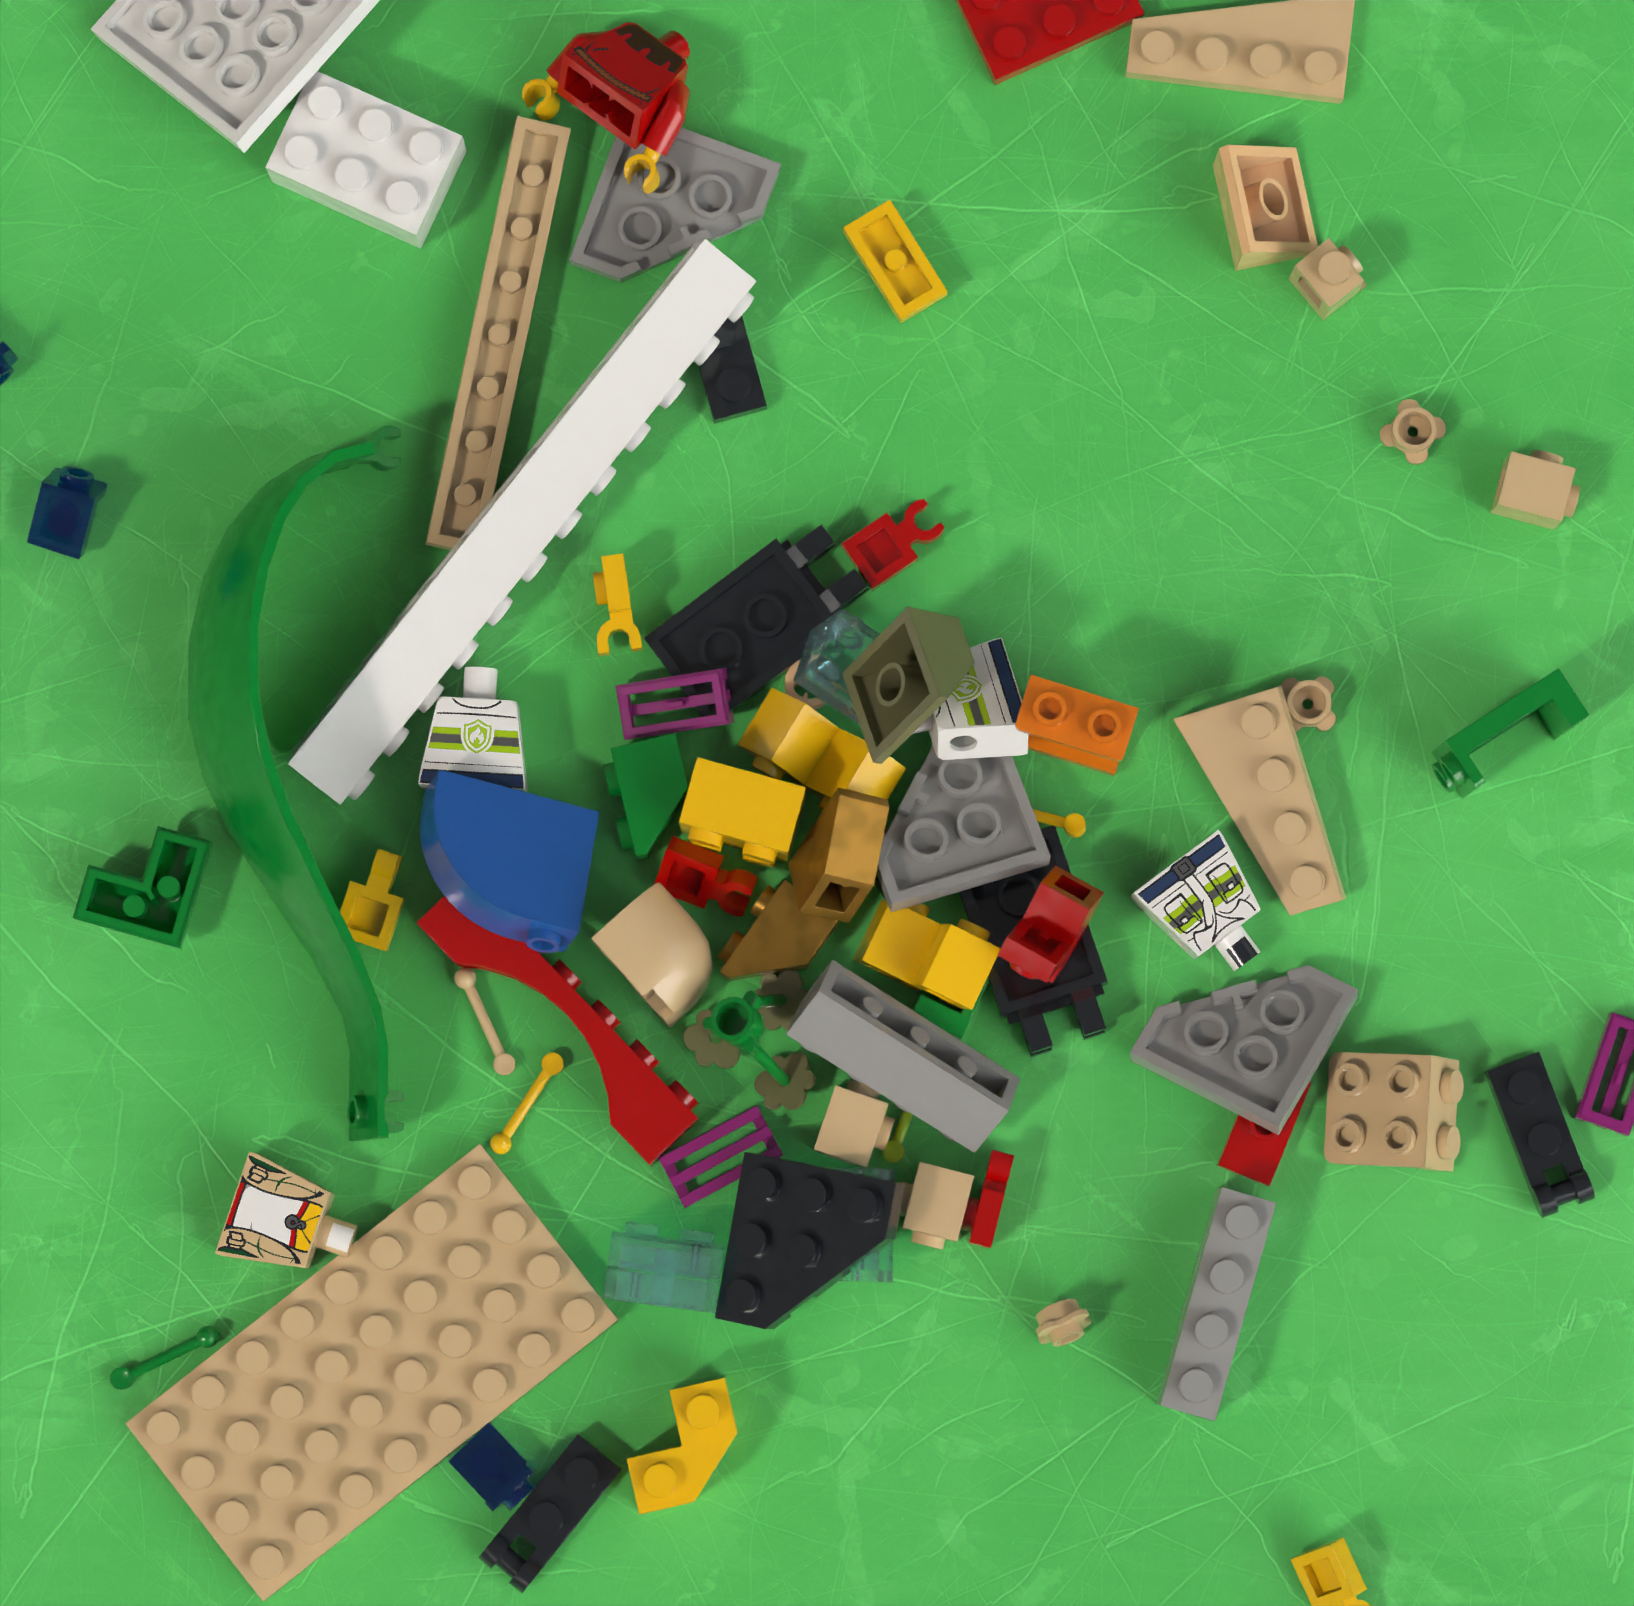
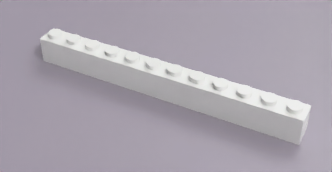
(520, 522)

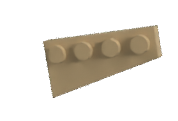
(1259, 48)
(1264, 784)

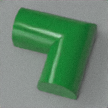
(158, 903)

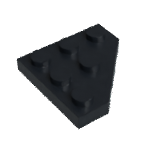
(799, 1234)

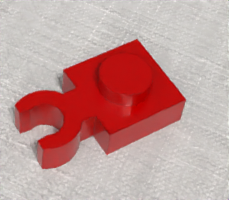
(885, 548)
(696, 875)
(983, 1213)

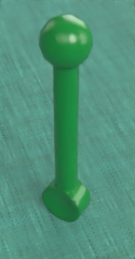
(123, 1378)

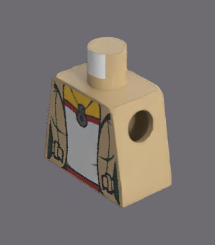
(281, 1218)

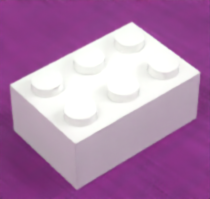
(366, 158)

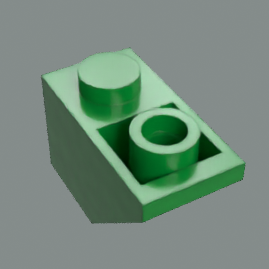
(652, 790)

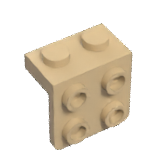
(1393, 1110)

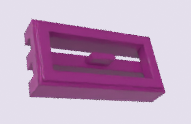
(719, 696)
(1603, 1118)
(678, 1179)

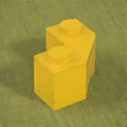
(813, 752)
(927, 954)
(680, 1472)

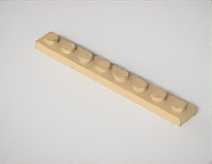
(499, 328)

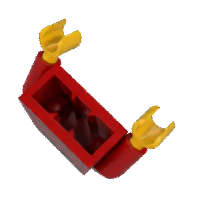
(625, 85)

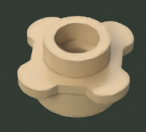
(1428, 429)
(1317, 691)
(1061, 1322)

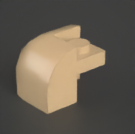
(659, 952)

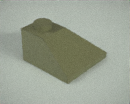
(906, 677)

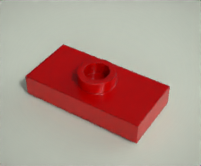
(1256, 1150)

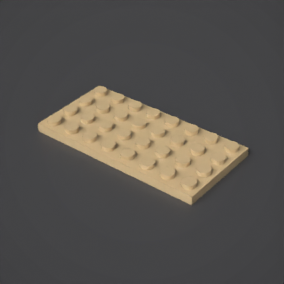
(371, 1372)

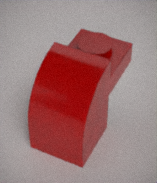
(1051, 926)

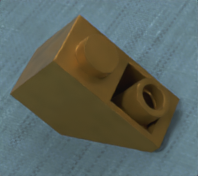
(840, 855)
(778, 938)

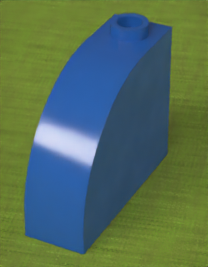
(509, 858)

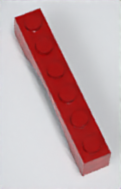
(639, 1102)

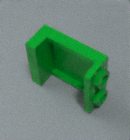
(1549, 698)

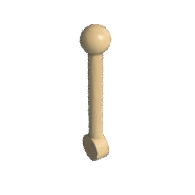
(503, 1063)

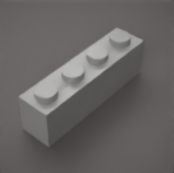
(903, 1056)
(1216, 1303)

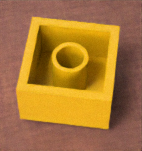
(742, 812)

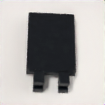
(754, 619)
(999, 909)

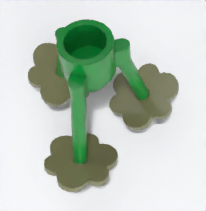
(738, 1025)

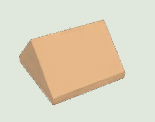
(1264, 204)

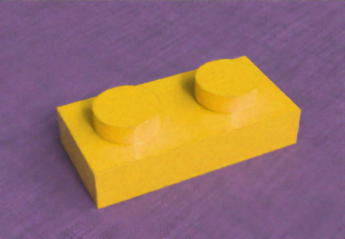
(895, 261)

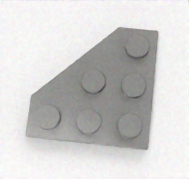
(701, 194)
(959, 830)
(1249, 1042)

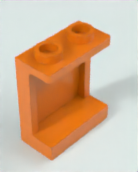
(1075, 725)

